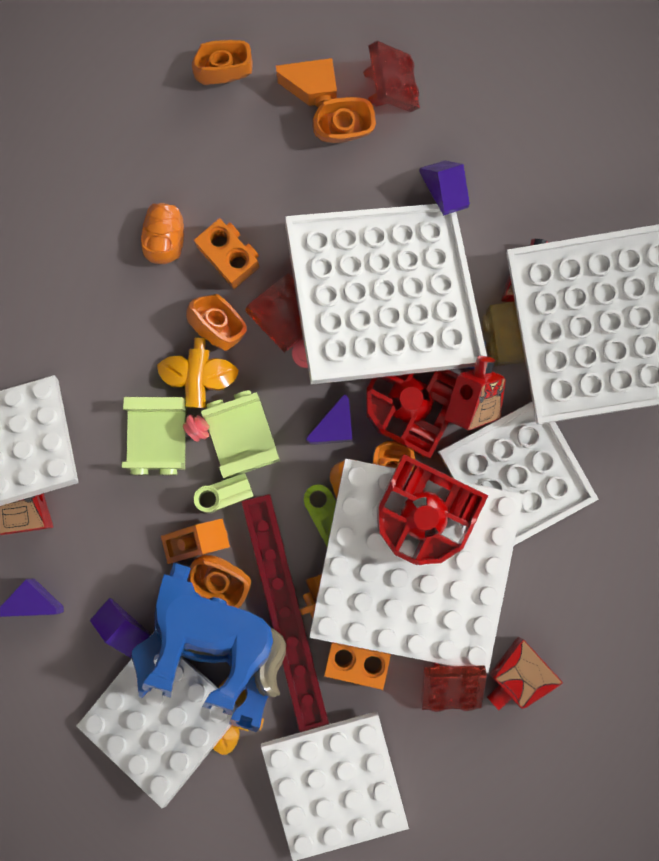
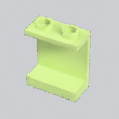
(155, 434)
(240, 434)

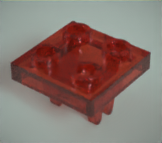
(392, 77)
(278, 313)
(453, 687)

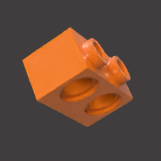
(223, 256)
(355, 670)

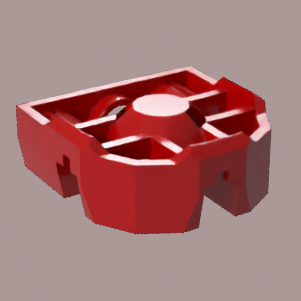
(413, 409)
(461, 505)

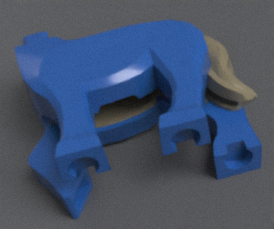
(214, 634)

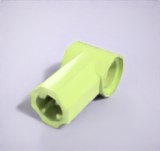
(226, 492)

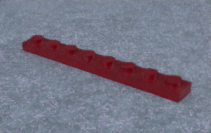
(285, 612)

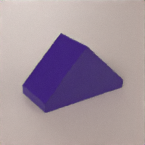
(447, 185)
(334, 426)
(30, 600)
(118, 628)

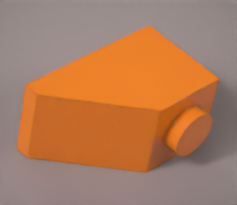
(309, 80)
(195, 541)

